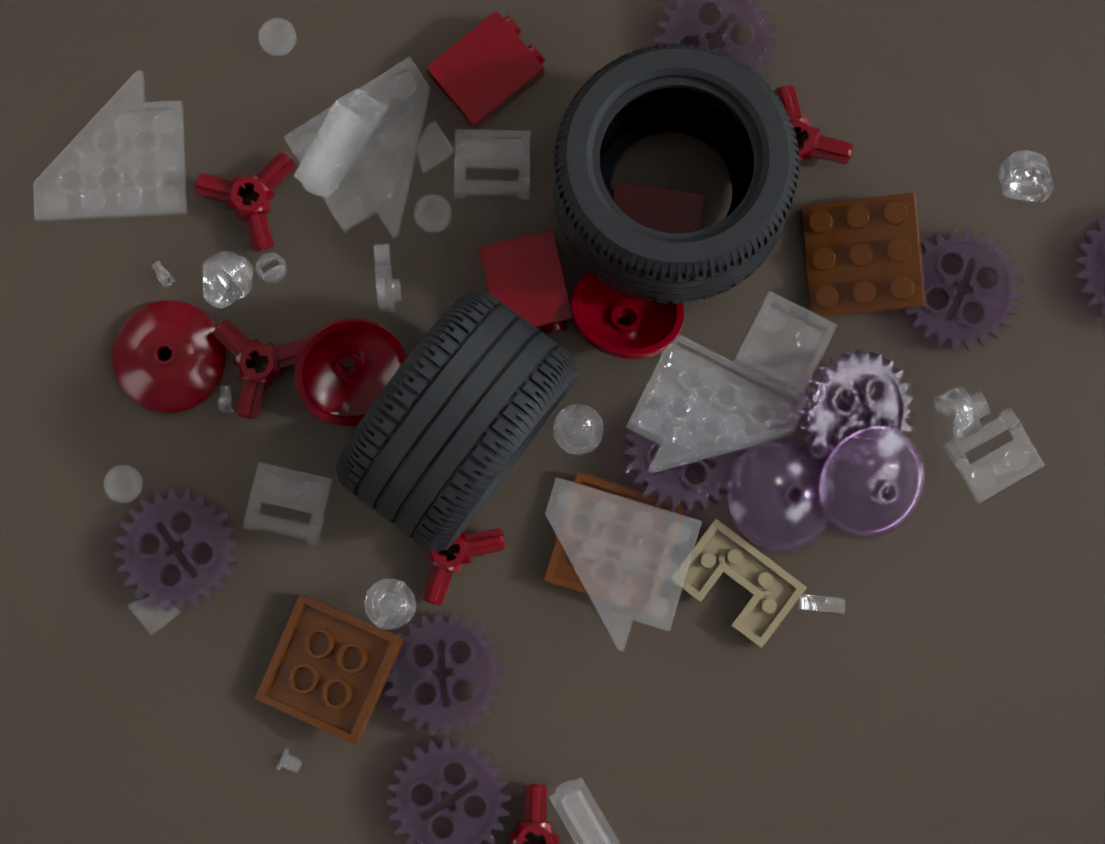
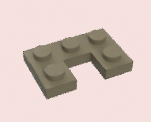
(771, 587)

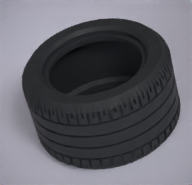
(688, 94)
(455, 419)

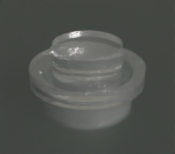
(277, 37)
(432, 213)
(123, 483)

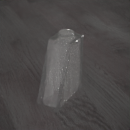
(340, 141)
(582, 814)

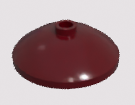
(601, 310)
(191, 371)
(341, 392)

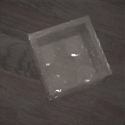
(785, 343)

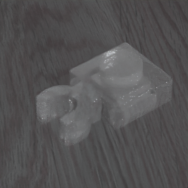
(387, 288)

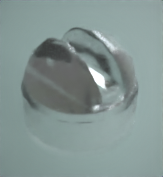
(274, 274)

